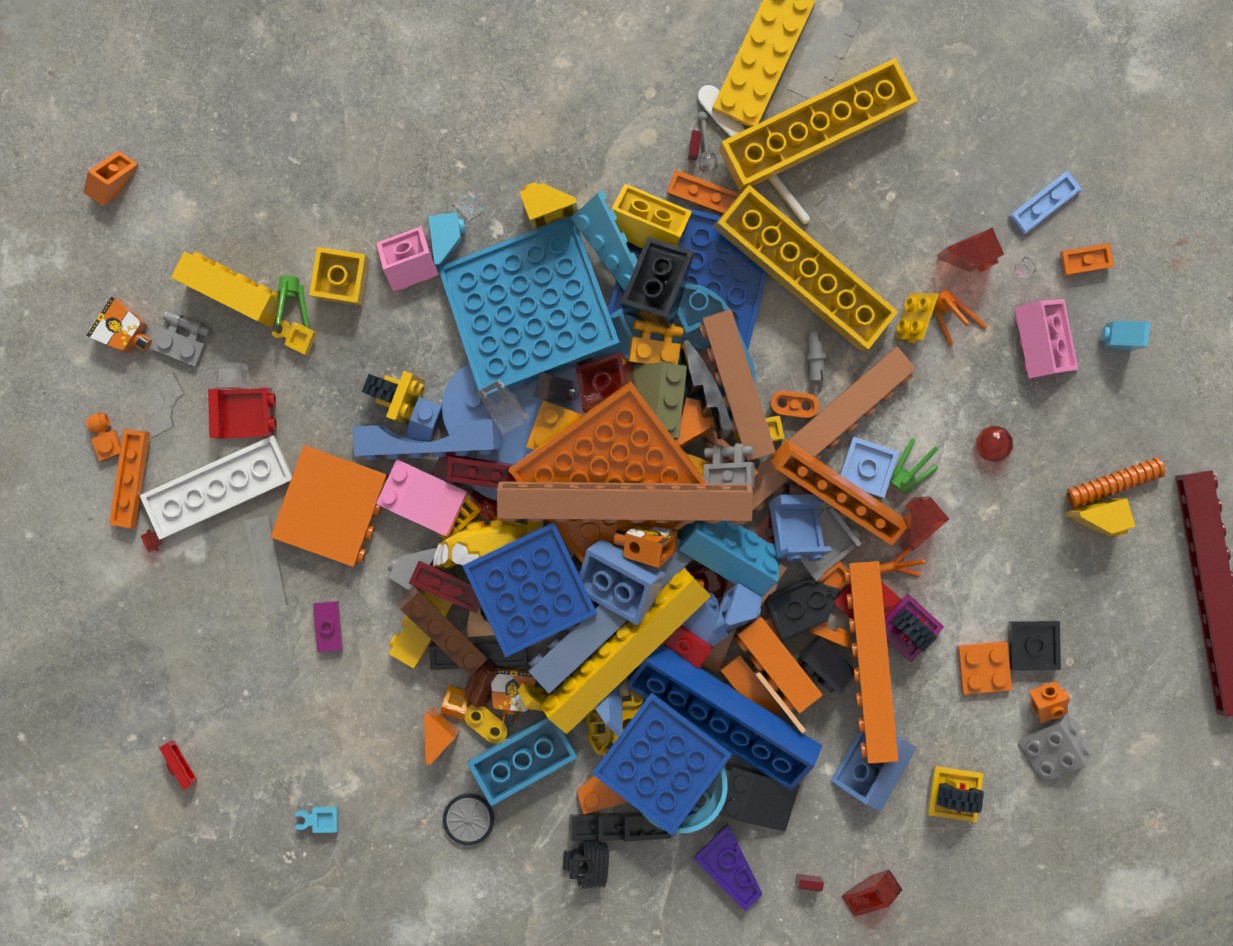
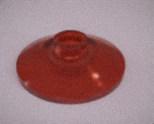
(486, 505)

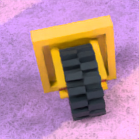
(396, 394)
(955, 794)

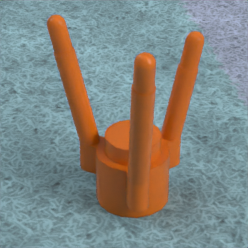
(946, 302)

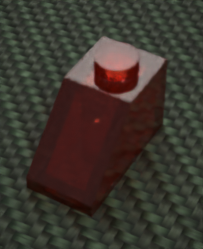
(872, 893)

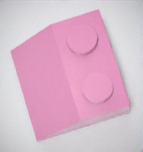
(407, 259)

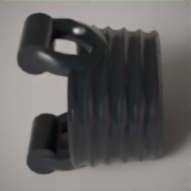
(595, 864)

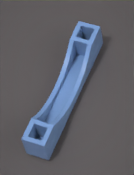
(380, 440)

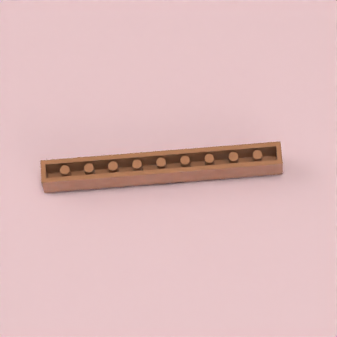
(838, 417)
(624, 502)

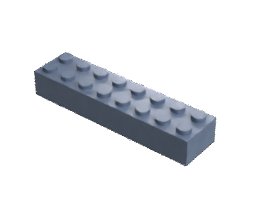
(586, 636)

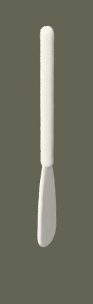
(707, 97)

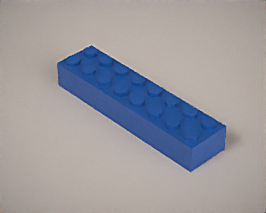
(727, 716)

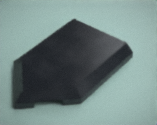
(800, 607)

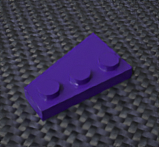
(728, 867)

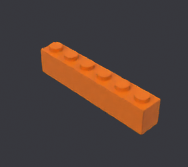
(839, 492)

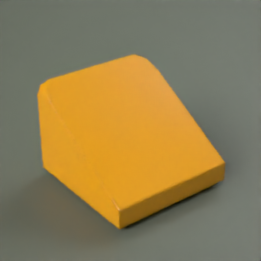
(454, 703)

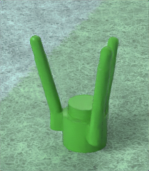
(288, 288)
(904, 479)

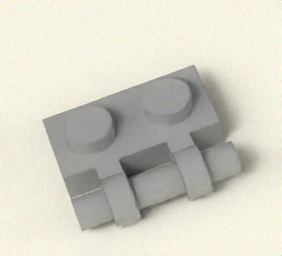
(178, 346)
(729, 473)

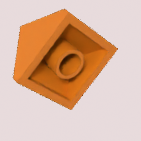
(437, 733)

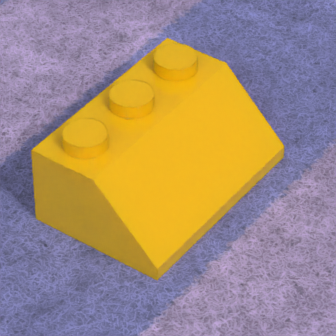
(546, 204)
(646, 216)

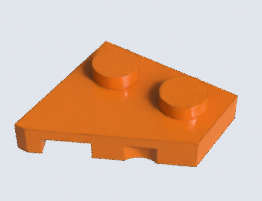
(596, 796)

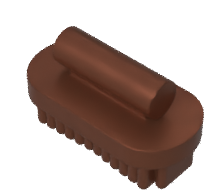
(479, 685)

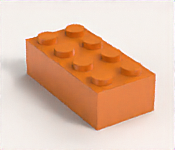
(781, 667)

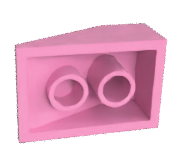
(422, 497)

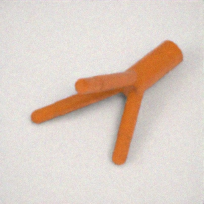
(896, 566)

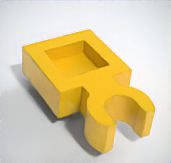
(297, 336)

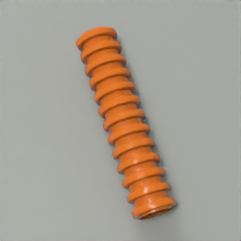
(1116, 482)

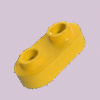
(485, 723)

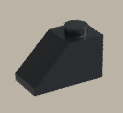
(555, 389)

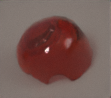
(994, 444)

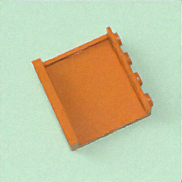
(330, 506)

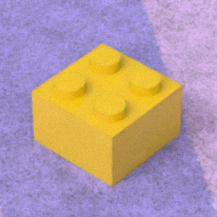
(339, 276)

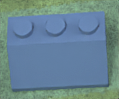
(619, 582)
(872, 781)

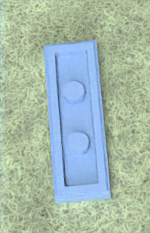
(1045, 202)

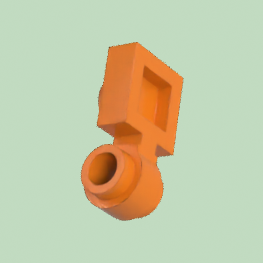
(107, 443)

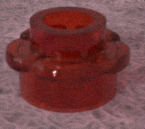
(151, 541)

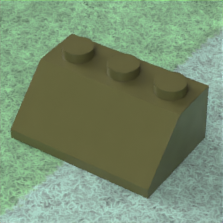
(663, 390)

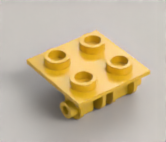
(916, 317)

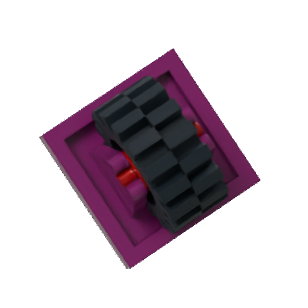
(911, 628)

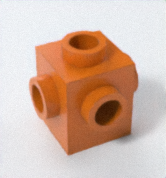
(1049, 701)

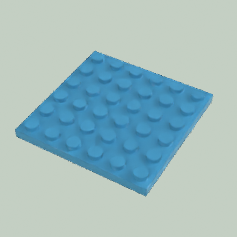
(528, 305)

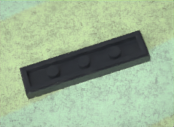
(492, 650)

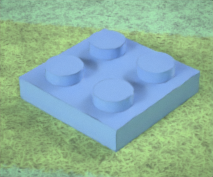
(869, 466)

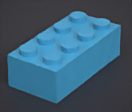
(732, 553)
(521, 759)

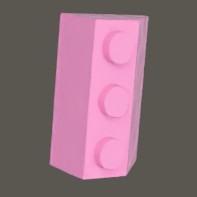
(1046, 338)

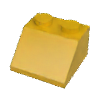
(1107, 517)

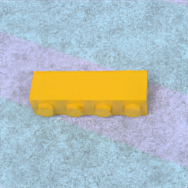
(412, 641)

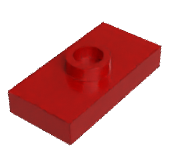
(688, 646)
(177, 764)

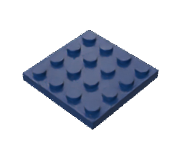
(529, 589)
(662, 763)

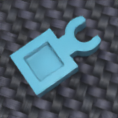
(323, 819)

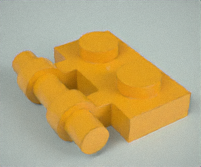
(646, 350)

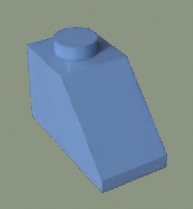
(424, 420)
(737, 609)

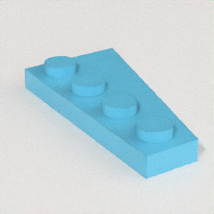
(601, 232)

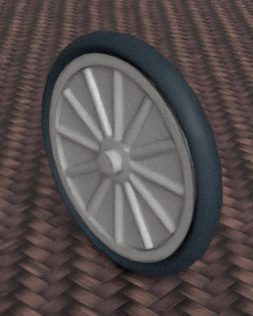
(468, 819)

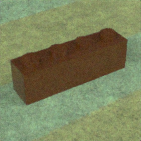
(442, 631)

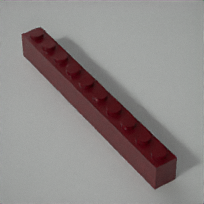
(1211, 578)

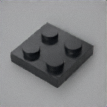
(1034, 645)

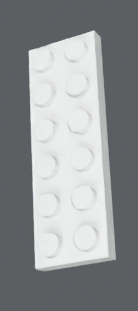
(216, 487)

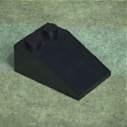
(657, 282)
(757, 798)

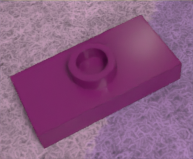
(327, 626)

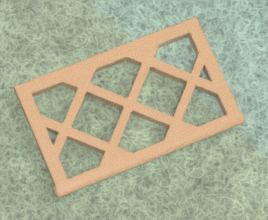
(778, 699)

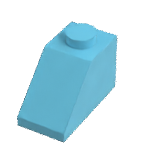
(446, 235)
(1125, 335)

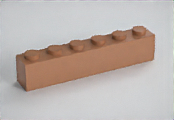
(737, 382)

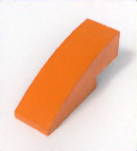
(749, 685)

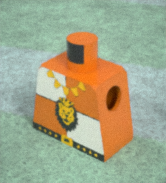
(120, 327)
(647, 544)
(505, 692)

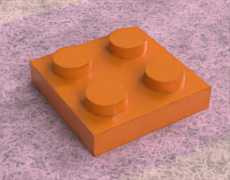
(984, 667)

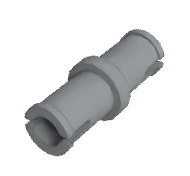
(816, 356)

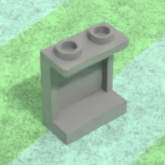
(838, 536)

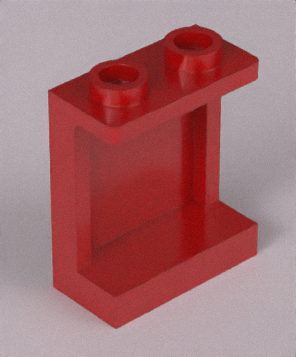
(241, 413)

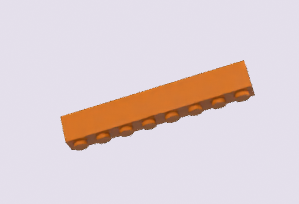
(873, 662)

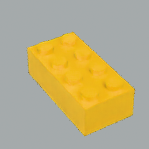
(227, 287)

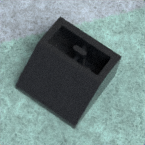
(823, 660)

